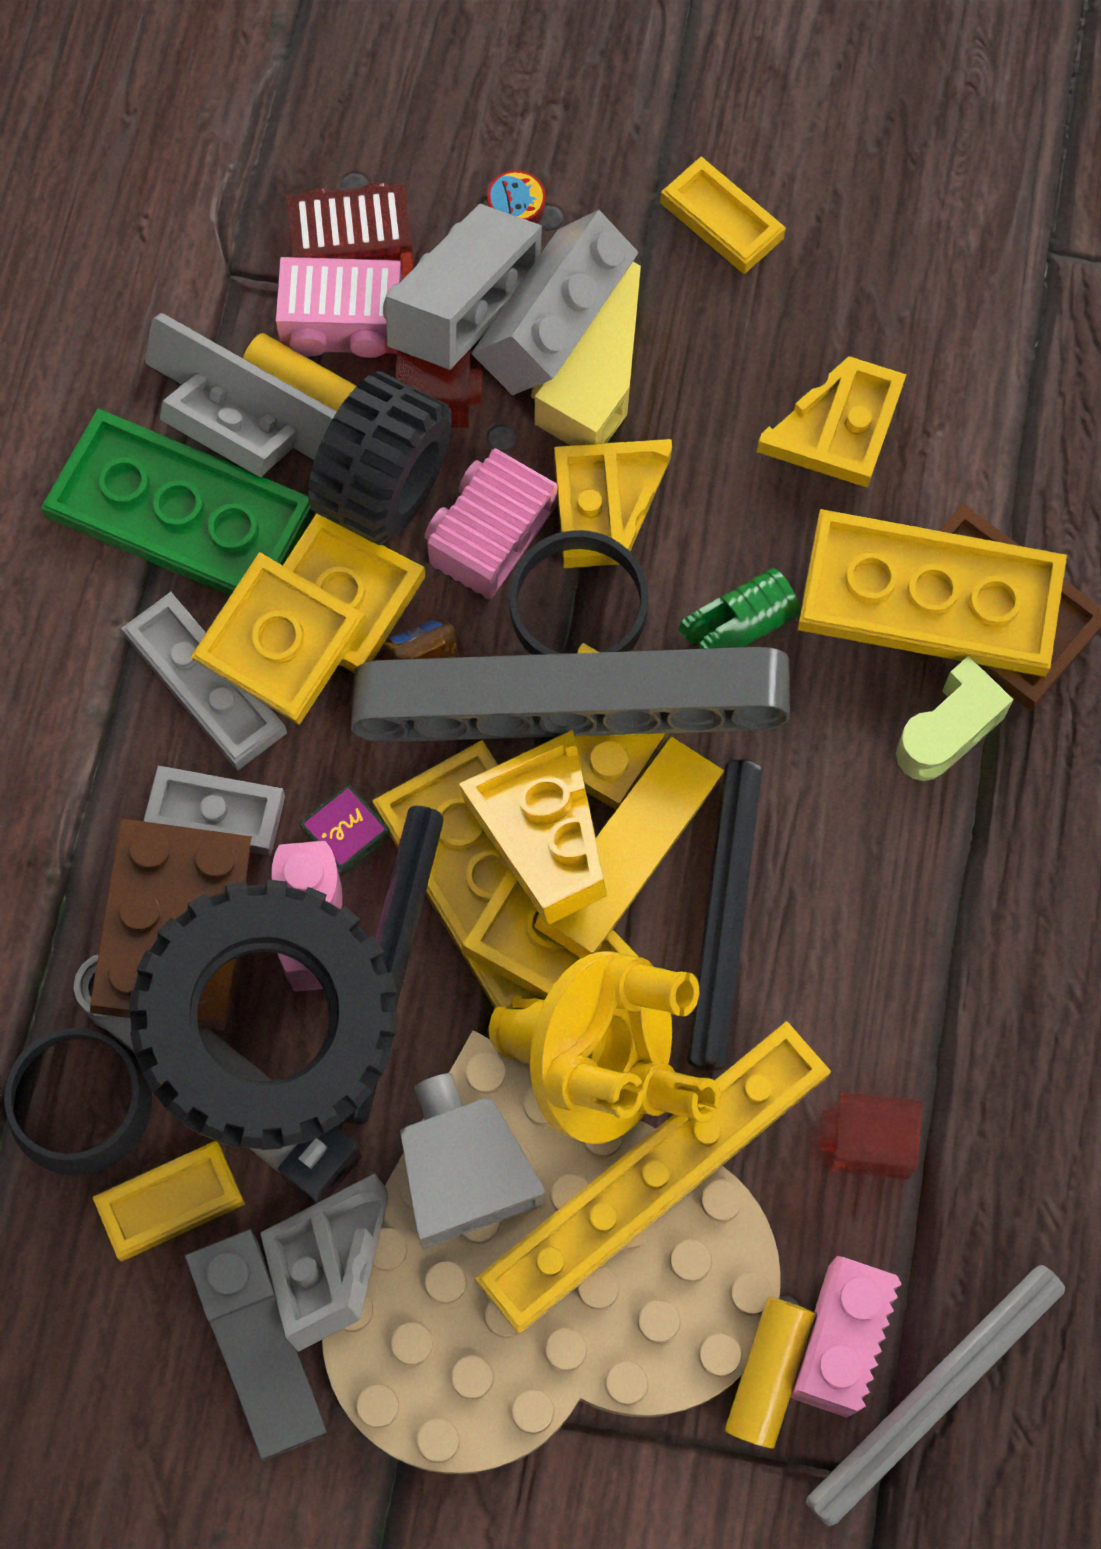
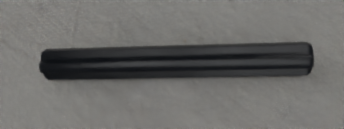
(404, 904)
(725, 915)

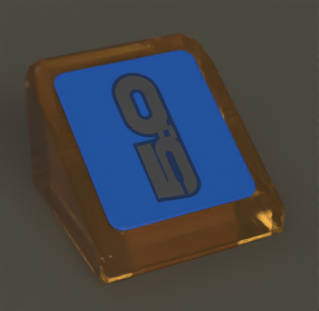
(426, 641)

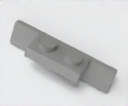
(232, 401)

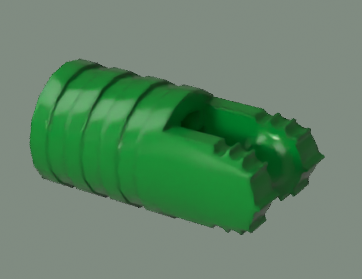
(743, 613)

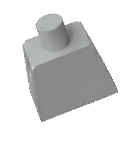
(464, 1165)

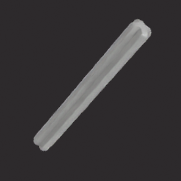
(935, 1395)

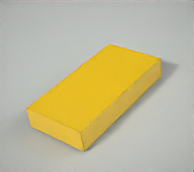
(722, 215)
(168, 1201)

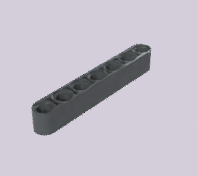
(572, 692)

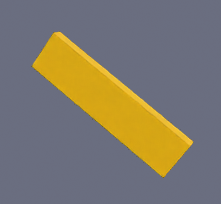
(638, 841)

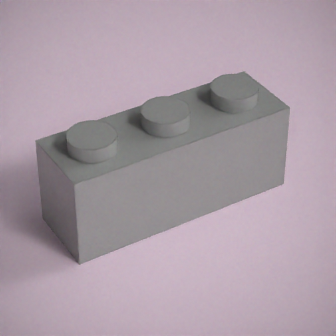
(461, 286)
(555, 303)

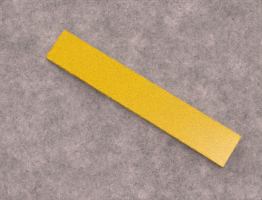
(650, 1180)

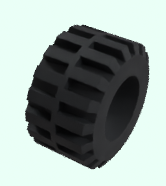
(379, 458)

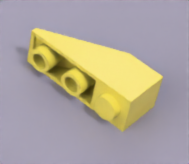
(593, 385)

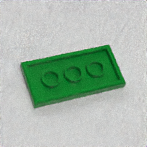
(174, 504)

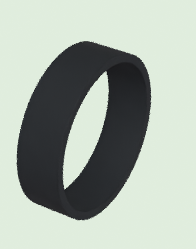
(578, 540)

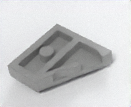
(325, 1261)

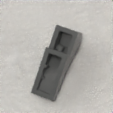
(252, 1340)

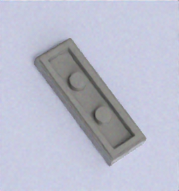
(230, 717)

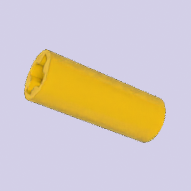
(298, 371)
(770, 1372)

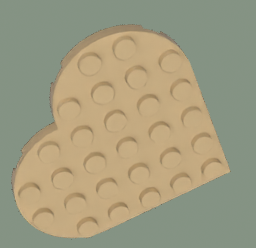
(647, 1335)

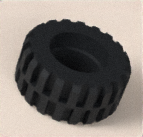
(246, 922)

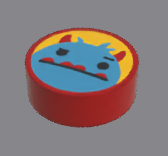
(518, 195)

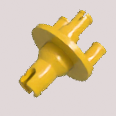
(605, 1047)

